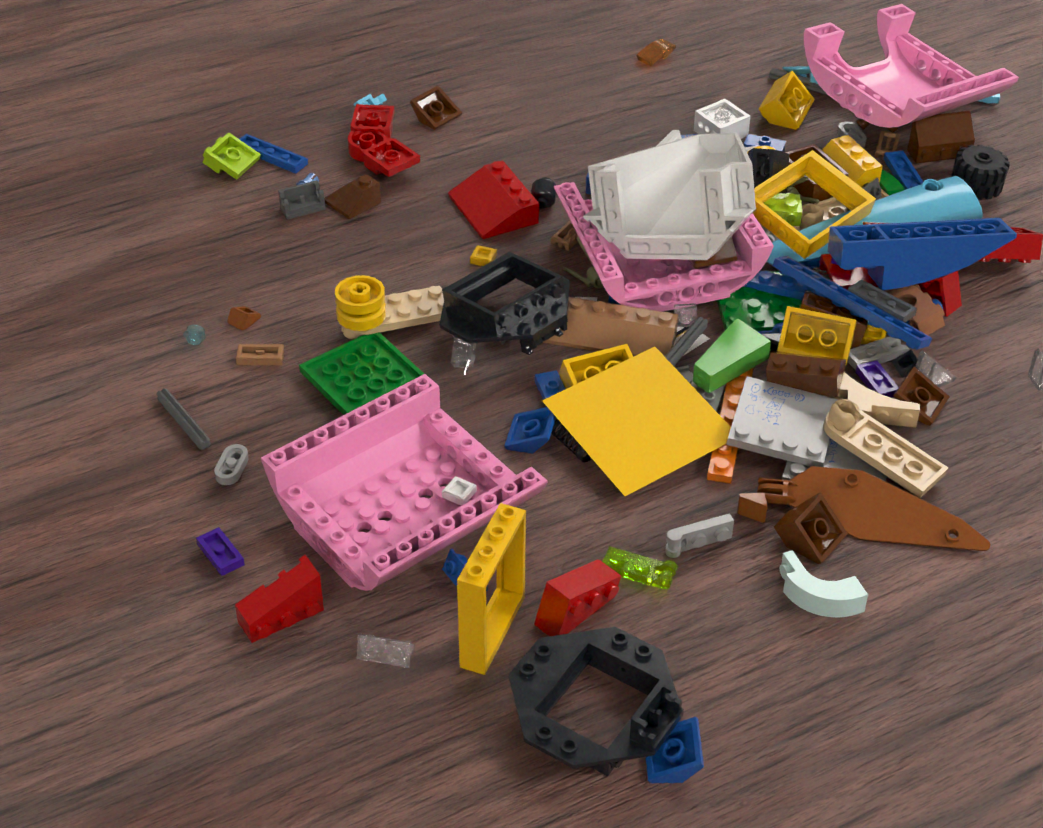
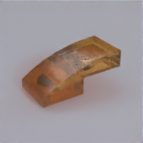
(655, 50)

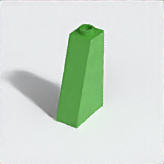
(730, 356)

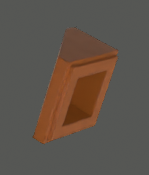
(242, 317)
(752, 506)

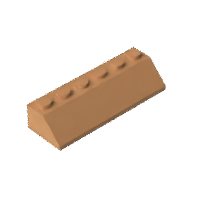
(607, 325)

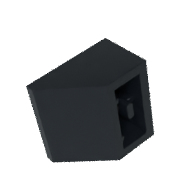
(767, 164)

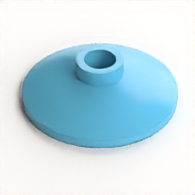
(798, 70)

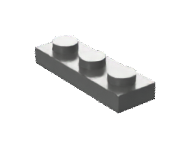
(883, 300)

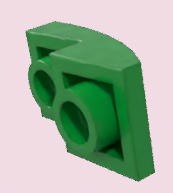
(889, 183)

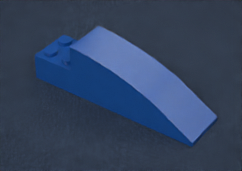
(916, 251)

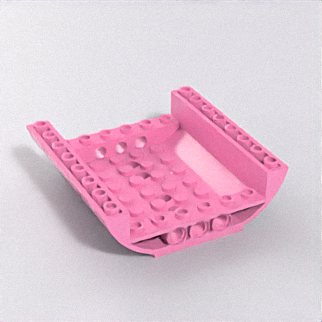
(652, 282)
(378, 468)

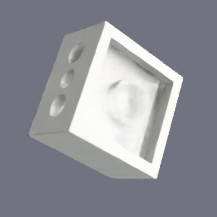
(721, 118)

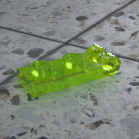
(641, 568)

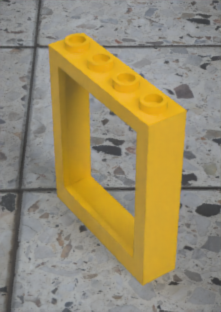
(829, 179)
(484, 626)

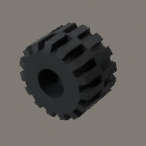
(982, 170)

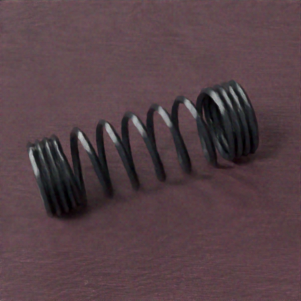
(560, 432)

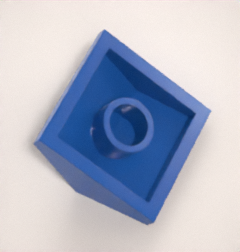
(530, 430)
(678, 755)

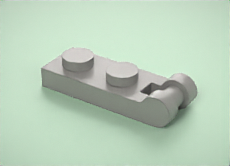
(880, 350)
(698, 534)

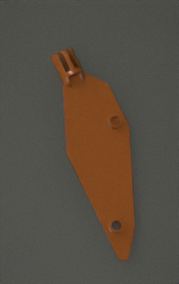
(875, 508)

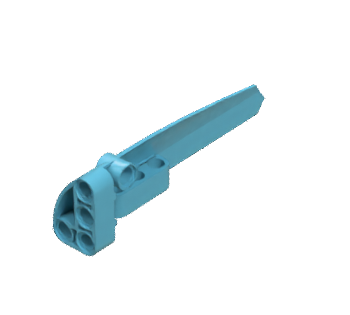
(930, 201)

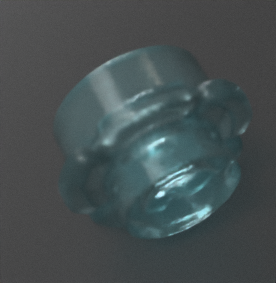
(195, 334)

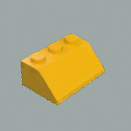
(787, 102)
(853, 159)
(816, 334)
(585, 366)

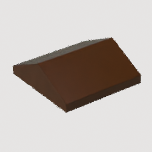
(434, 108)
(921, 390)

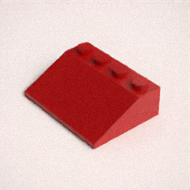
(495, 201)

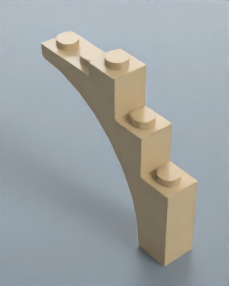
(879, 407)

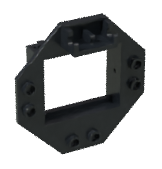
(529, 318)
(557, 662)

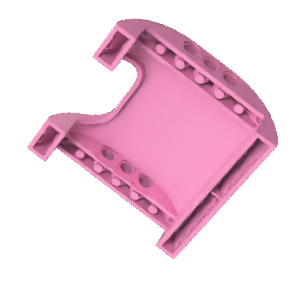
(904, 86)

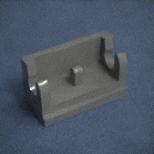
(301, 200)

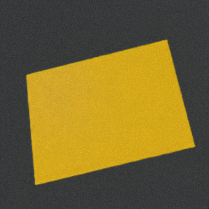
(639, 420)

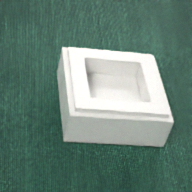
(459, 491)

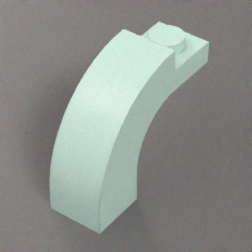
(819, 596)

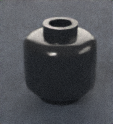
(544, 192)

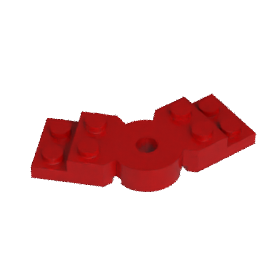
(372, 141)

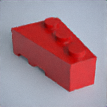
(946, 290)
(575, 597)
(282, 603)

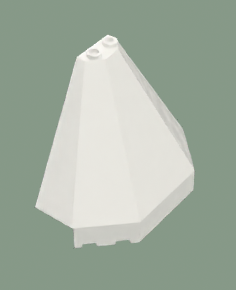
(674, 197)

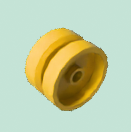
(360, 303)

